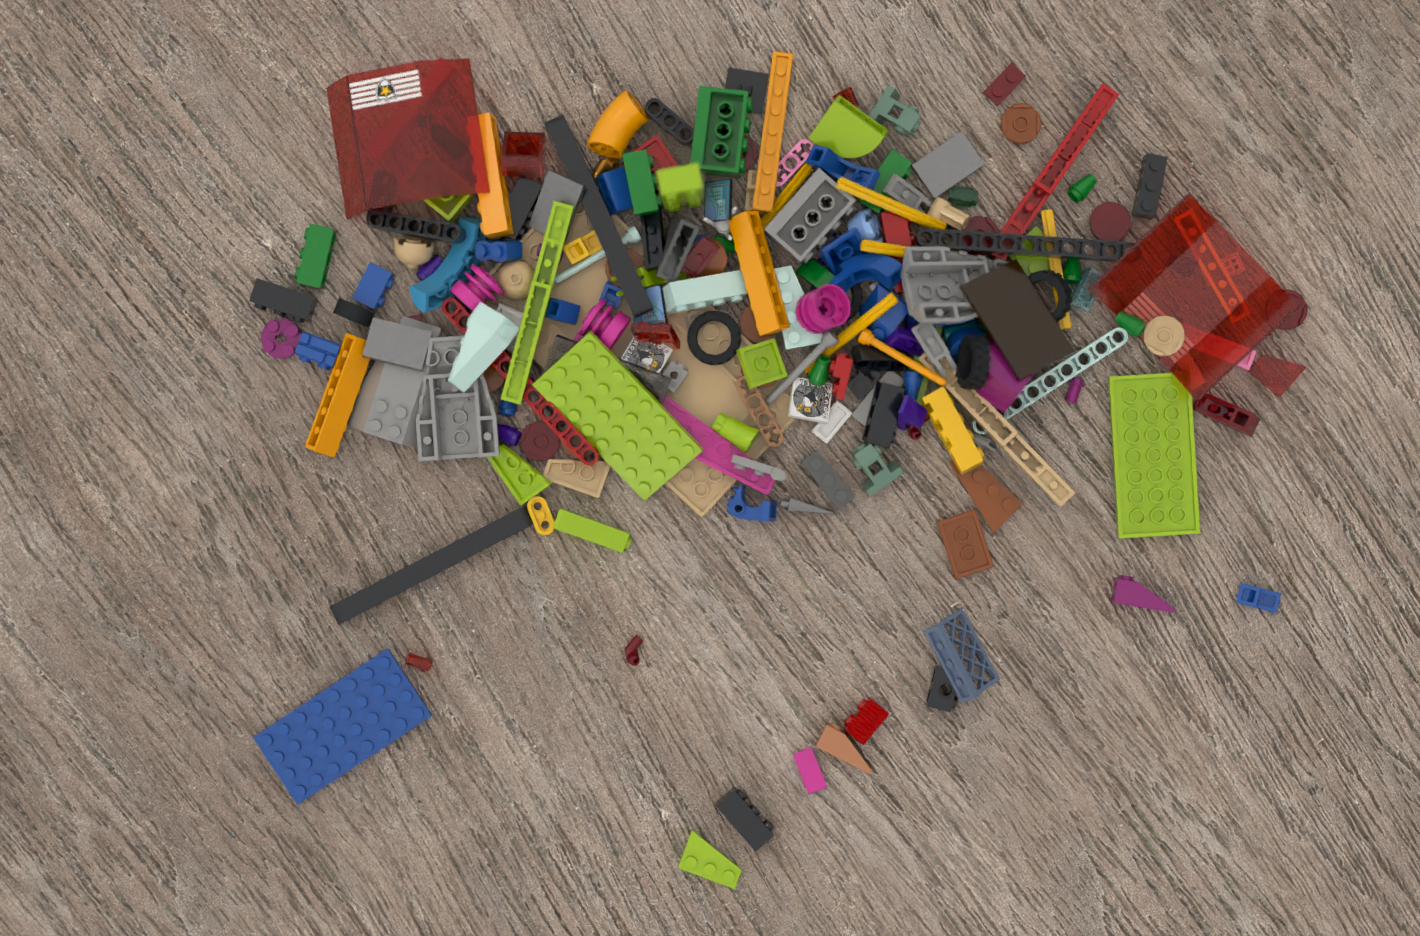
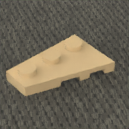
(578, 476)

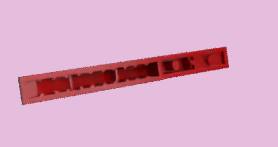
(1058, 165)

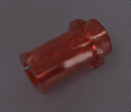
(418, 662)

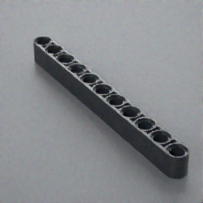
(599, 217)
(1017, 245)
(431, 565)

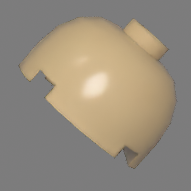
(413, 250)
(516, 279)

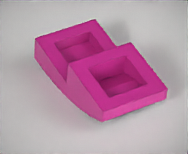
(810, 770)

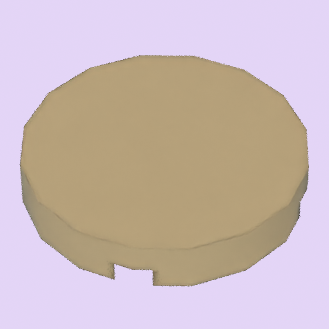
(1164, 335)

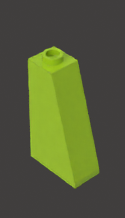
(592, 530)

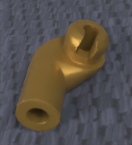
(605, 165)

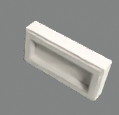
(837, 417)

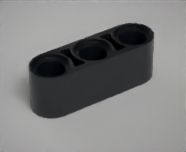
(664, 113)
(872, 359)

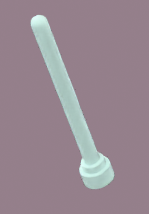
(631, 236)

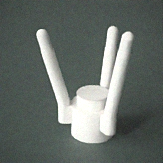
(721, 226)

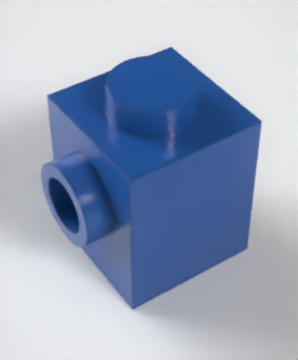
(562, 311)

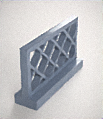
(953, 662)

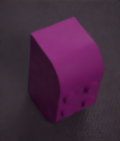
(1002, 385)

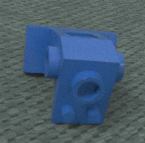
(764, 512)

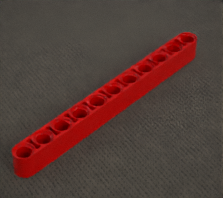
(539, 406)

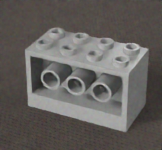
(809, 203)

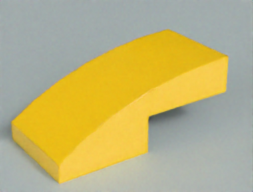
(582, 247)

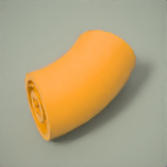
(617, 126)

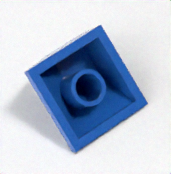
(841, 249)
(890, 319)

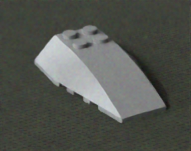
(933, 283)
(391, 397)
(449, 420)

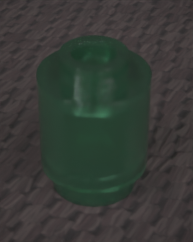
(962, 196)

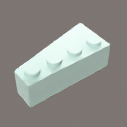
(704, 291)
(791, 291)

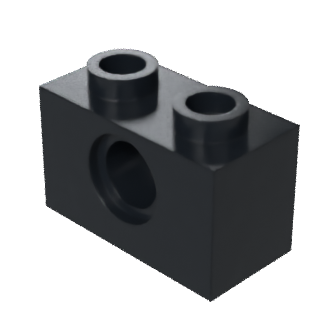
(935, 698)

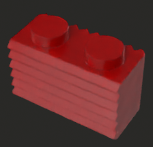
(865, 720)

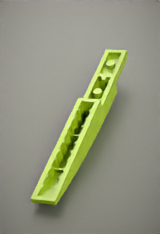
(537, 302)

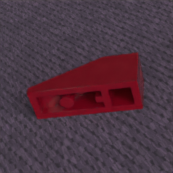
(1227, 414)

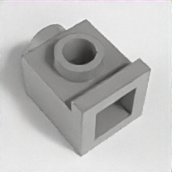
(682, 374)

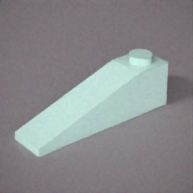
(484, 341)

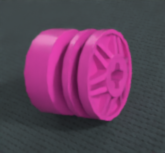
(477, 289)
(823, 309)
(604, 325)

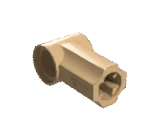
(951, 216)

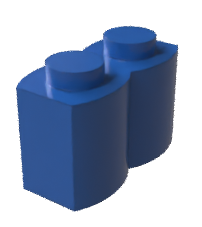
(498, 250)

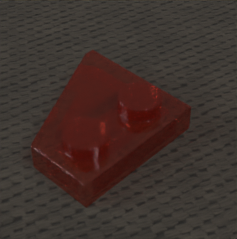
(655, 333)
(1276, 373)

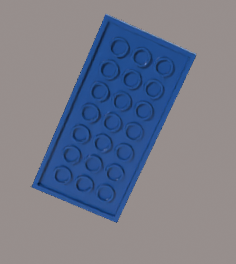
(342, 726)

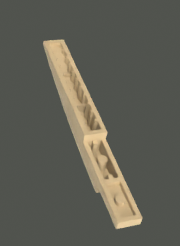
(1004, 435)

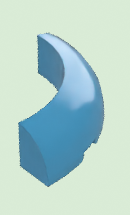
(436, 288)

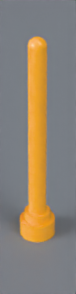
(869, 339)

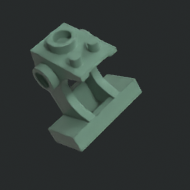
(908, 119)
(867, 455)

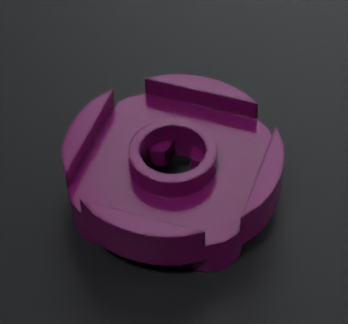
(275, 328)

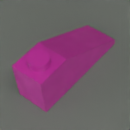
(1134, 594)

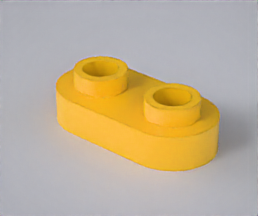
(541, 515)

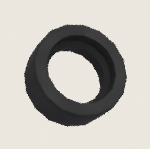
(354, 312)

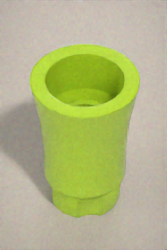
(735, 431)

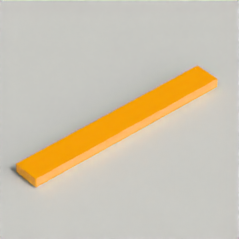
(772, 132)

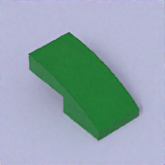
(814, 273)

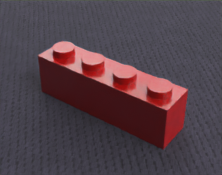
(896, 232)

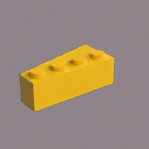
(952, 430)

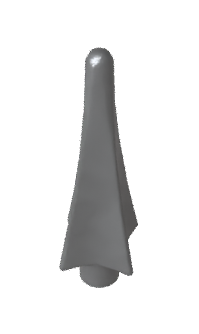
(983, 443)
(799, 506)

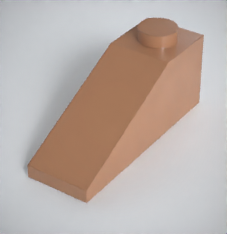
(839, 745)

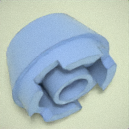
(867, 225)

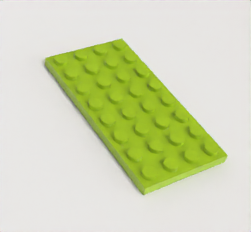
(618, 415)
(1153, 456)

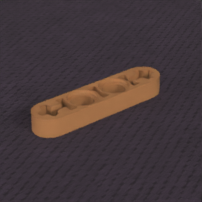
(758, 411)

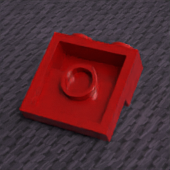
(660, 155)
(840, 370)

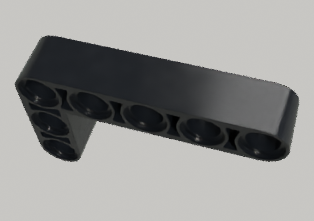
(407, 223)

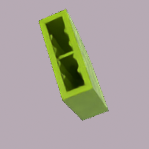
(847, 130)

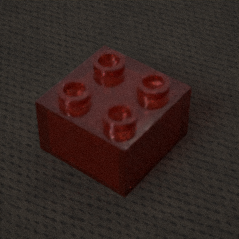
(523, 154)

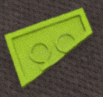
(518, 475)
(706, 861)

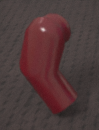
(915, 432)
(631, 650)

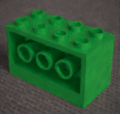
(711, 122)

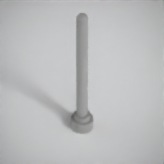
(829, 339)

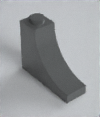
(680, 237)

